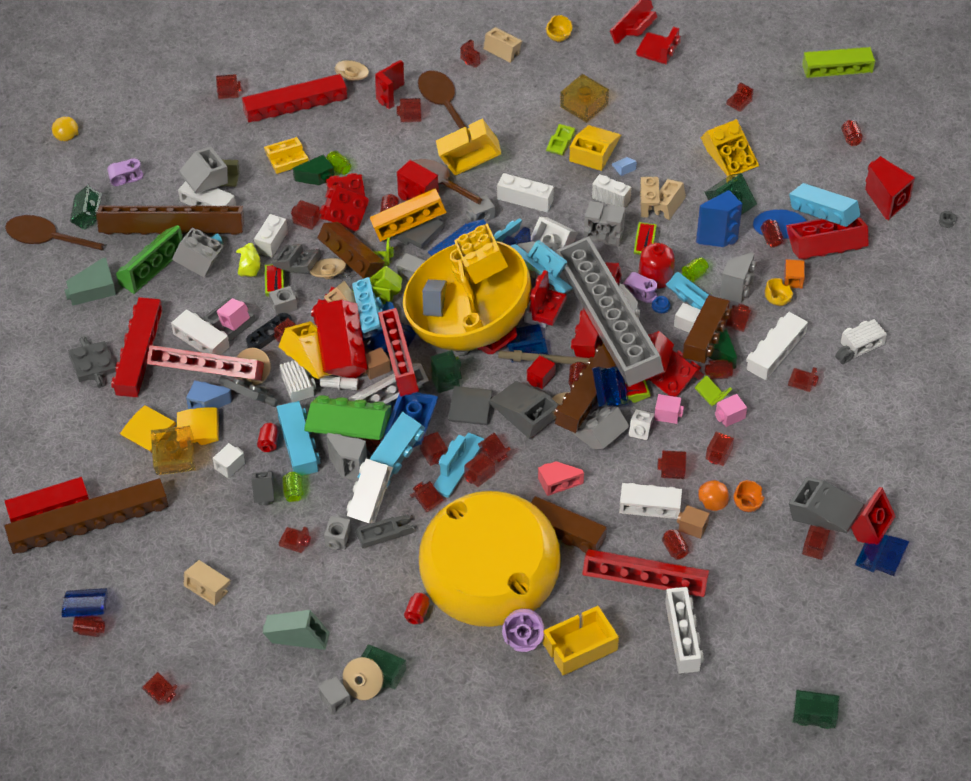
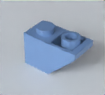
(208, 395)

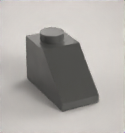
(262, 487)

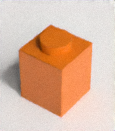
(794, 273)

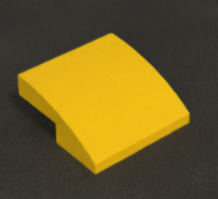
(286, 155)
(203, 423)
(140, 426)

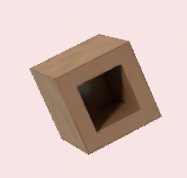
(377, 363)
(693, 521)

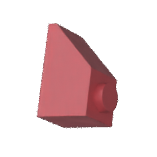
(559, 477)

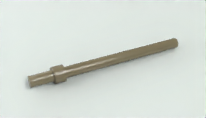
(517, 356)

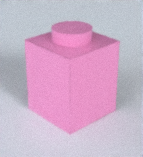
(233, 314)
(668, 409)
(731, 410)

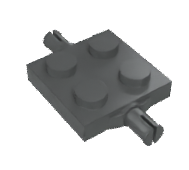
(92, 361)
(246, 388)

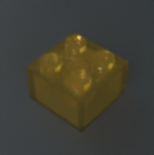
(584, 98)
(173, 450)

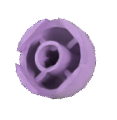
(523, 630)

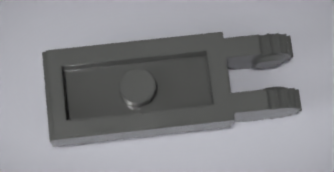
(384, 530)

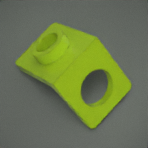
(389, 253)
(383, 293)
(710, 391)

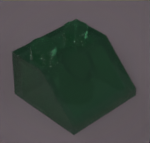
(737, 186)

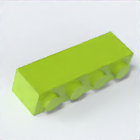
(838, 62)

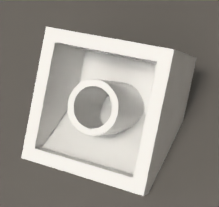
(553, 232)

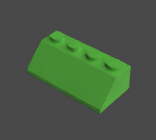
(150, 260)
(348, 417)

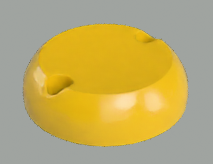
(471, 312)
(486, 552)

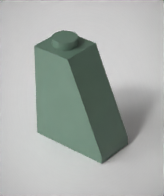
(90, 284)
(296, 629)

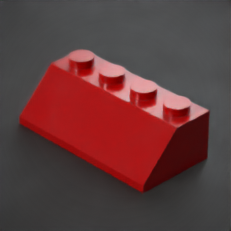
(825, 237)
(340, 338)

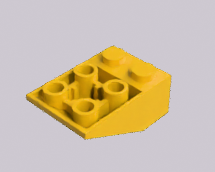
(593, 147)
(729, 148)
(480, 253)
(303, 346)

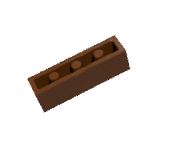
(350, 249)
(707, 329)
(571, 527)

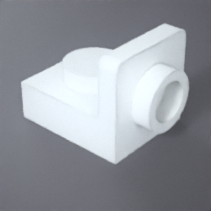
(640, 424)

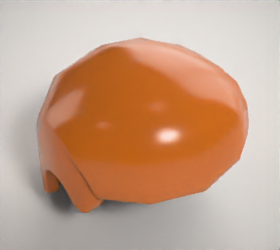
(751, 492)
(713, 495)

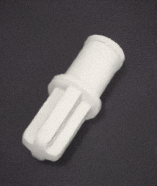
(339, 382)

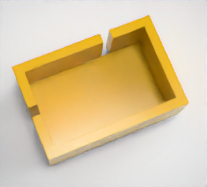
(468, 147)
(579, 646)

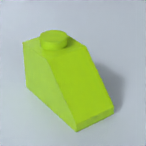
(387, 279)

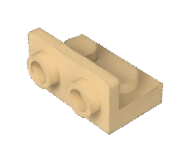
(649, 194)

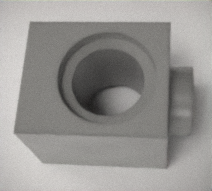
(484, 211)
(408, 265)
(283, 300)
(337, 526)
(334, 695)

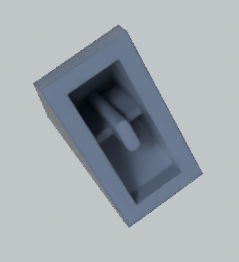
(434, 297)

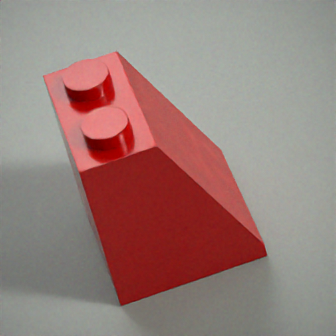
(888, 186)

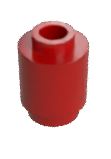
(268, 437)
(417, 608)

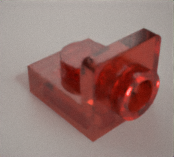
(741, 97)
(803, 380)
(295, 539)

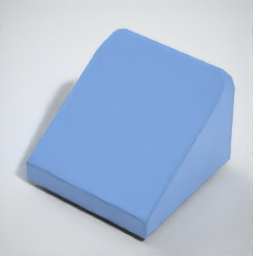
(625, 166)

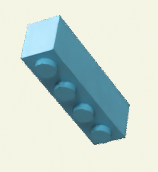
(824, 204)
(297, 440)
(398, 443)

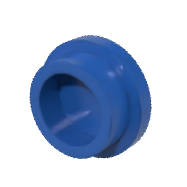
(661, 304)

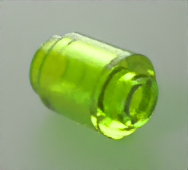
(339, 162)
(695, 269)
(292, 486)

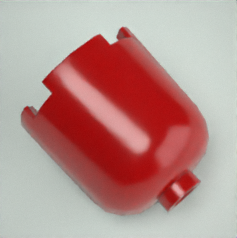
(657, 263)

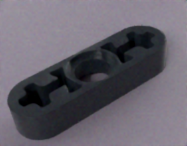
(265, 339)

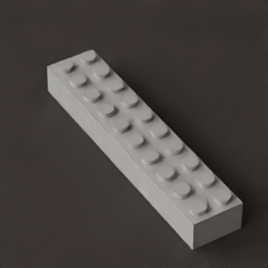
(610, 312)

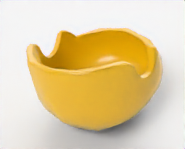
(559, 26)
(64, 128)
(776, 288)

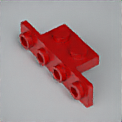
(634, 21)

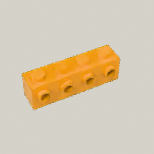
(407, 214)

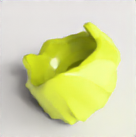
(249, 261)

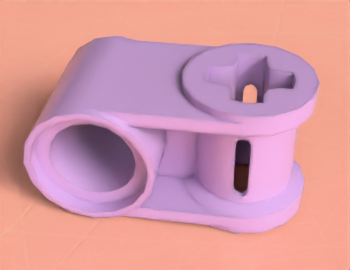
(123, 172)
(639, 286)

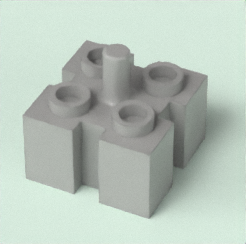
(604, 223)

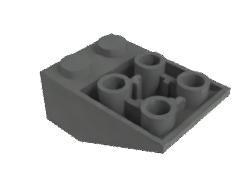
(525, 408)
(824, 506)

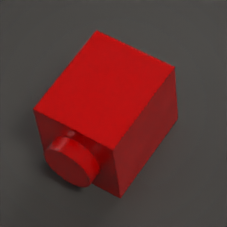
(540, 372)

